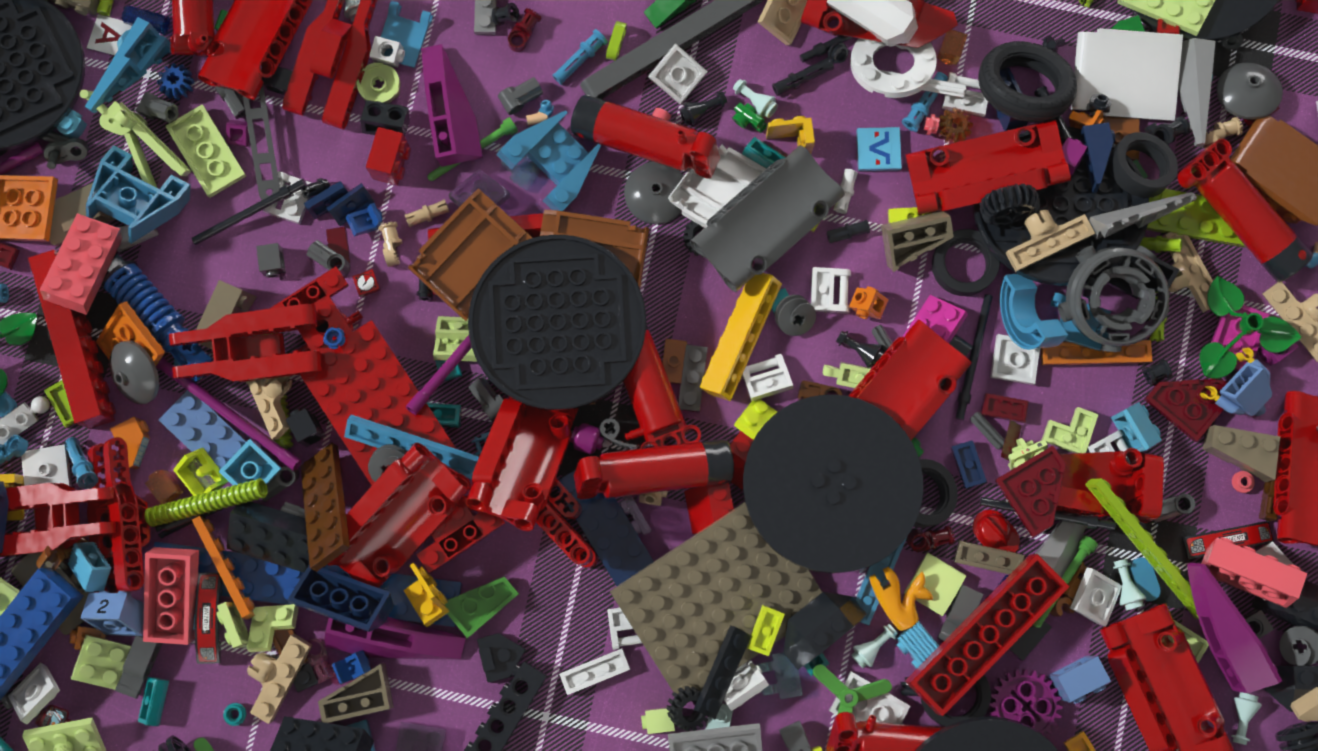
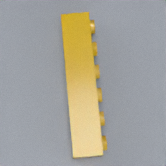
(740, 336)

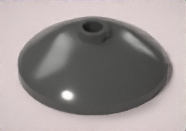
(1248, 99)
(643, 201)
(134, 372)

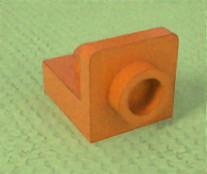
(1081, 119)
(77, 635)

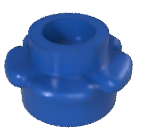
(328, 338)

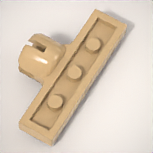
(1047, 238)
(1192, 271)
(1299, 315)
(267, 396)
(277, 676)

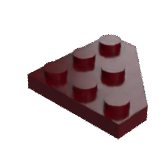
(1184, 406)
(1035, 489)

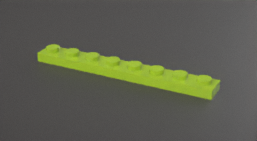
(1143, 541)

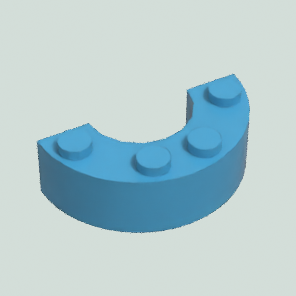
(1021, 319)

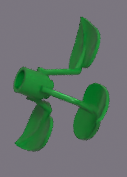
(1226, 298)
(17, 331)

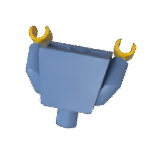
(1246, 390)

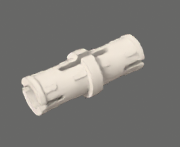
(847, 185)

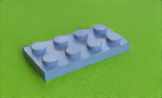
(201, 427)

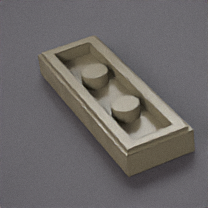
(987, 557)

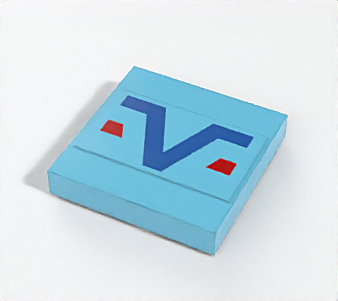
(879, 149)

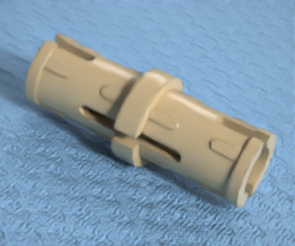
(427, 213)

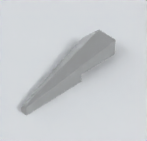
(1195, 84)
(1143, 214)
(1061, 546)

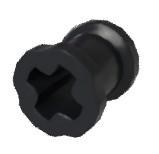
(505, 14)
(1157, 372)

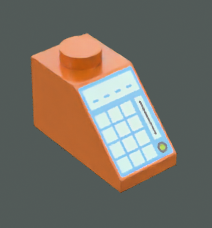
(136, 437)

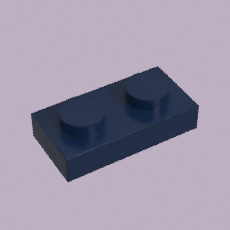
(351, 202)
(318, 204)
(968, 464)

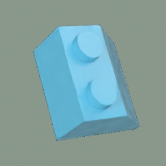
(1137, 427)
(250, 464)

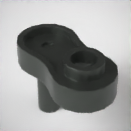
(64, 151)

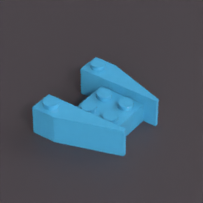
(555, 155)
(132, 199)

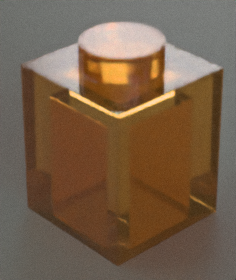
(952, 47)
(163, 486)

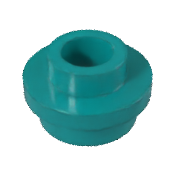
(229, 719)

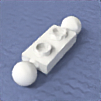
(22, 418)

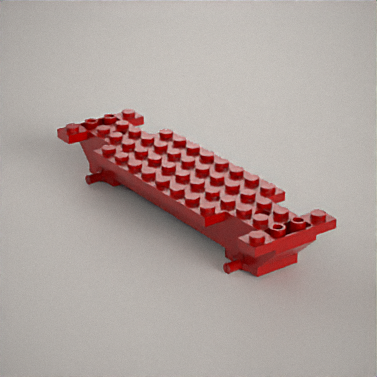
(372, 384)

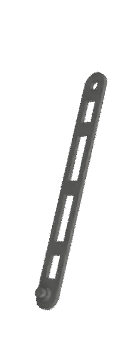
(262, 158)

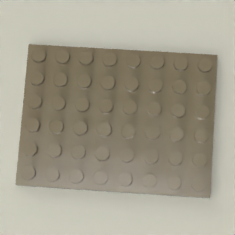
(703, 587)

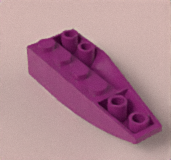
(449, 111)
(1229, 636)
(395, 640)

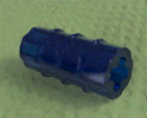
(158, 21)

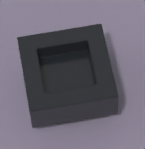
(305, 678)

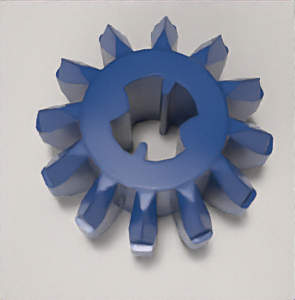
(170, 76)

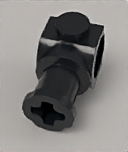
(1166, 131)

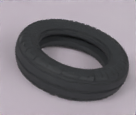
(1020, 105)

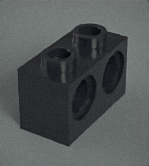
(385, 116)
(305, 427)

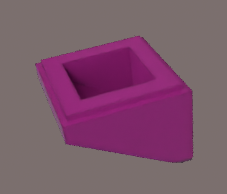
(237, 133)

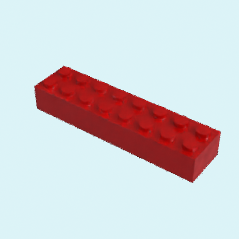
(75, 354)
(987, 634)

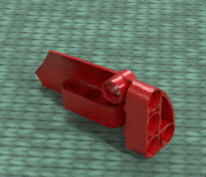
(931, 22)
(1135, 483)

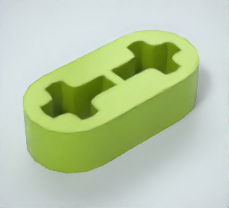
(616, 40)

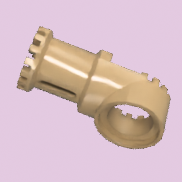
(1223, 130)
(391, 241)

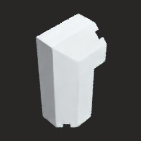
(887, 19)

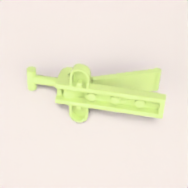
(123, 121)

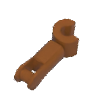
(56, 556)
(1069, 594)

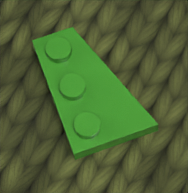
(478, 605)

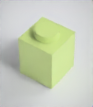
(657, 721)

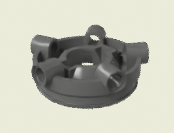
(1148, 307)

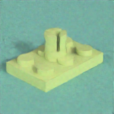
(67, 736)

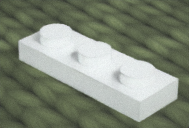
(594, 671)

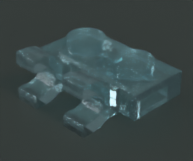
(524, 173)
(786, 675)

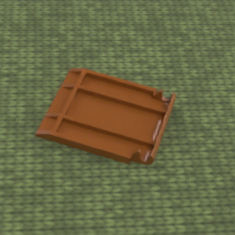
(1281, 166)
(616, 235)
(464, 250)

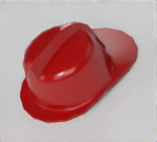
(995, 531)

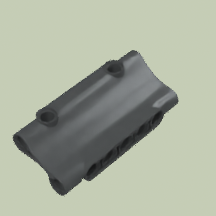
(767, 218)

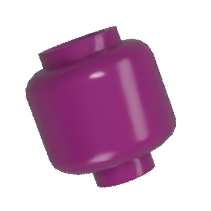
(587, 438)

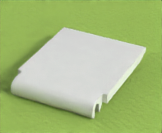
(1131, 69)
(703, 197)

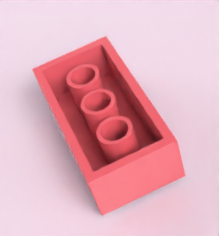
(81, 264)
(1253, 572)
(170, 595)

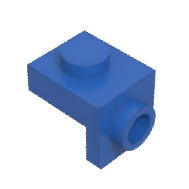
(365, 220)
(351, 667)

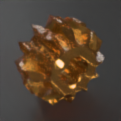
(961, 131)

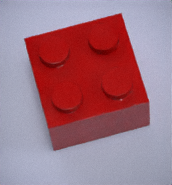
(388, 156)

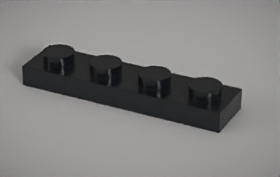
(722, 672)

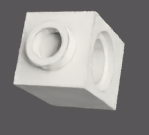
(379, 47)

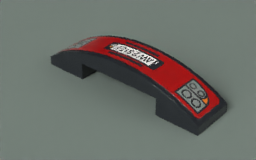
(1245, 535)
(206, 620)

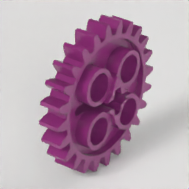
(1038, 691)

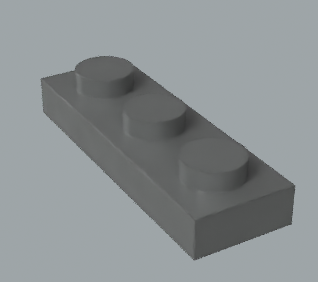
(692, 378)

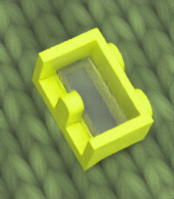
(199, 472)

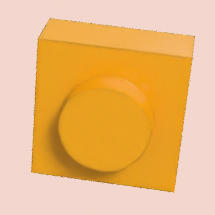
(1079, 743)

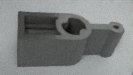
(961, 607)
(137, 666)

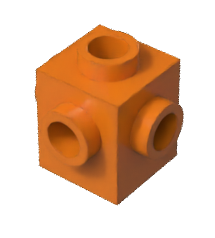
(868, 303)

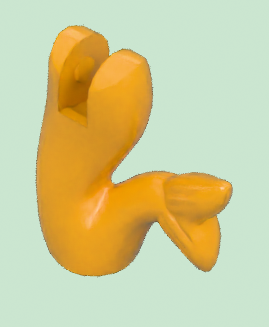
(902, 614)

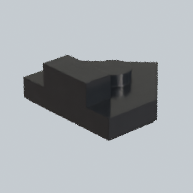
(499, 656)

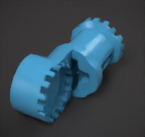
(14, 447)

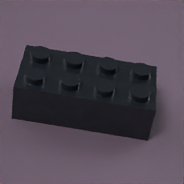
(269, 535)
(310, 735)

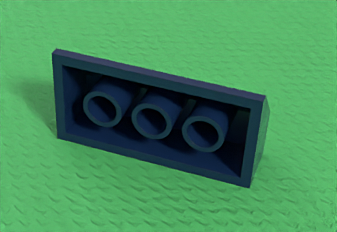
(342, 599)

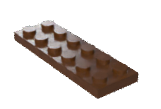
(324, 507)

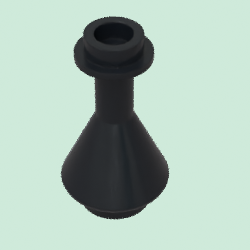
(693, 111)
(868, 352)

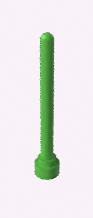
(506, 128)
(1086, 547)

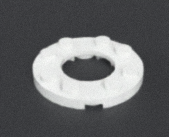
(892, 86)

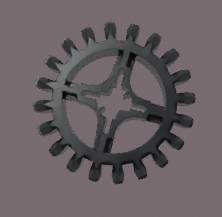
(1009, 204)

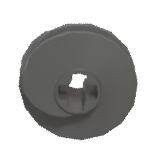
(795, 315)
(382, 457)
(1295, 655)

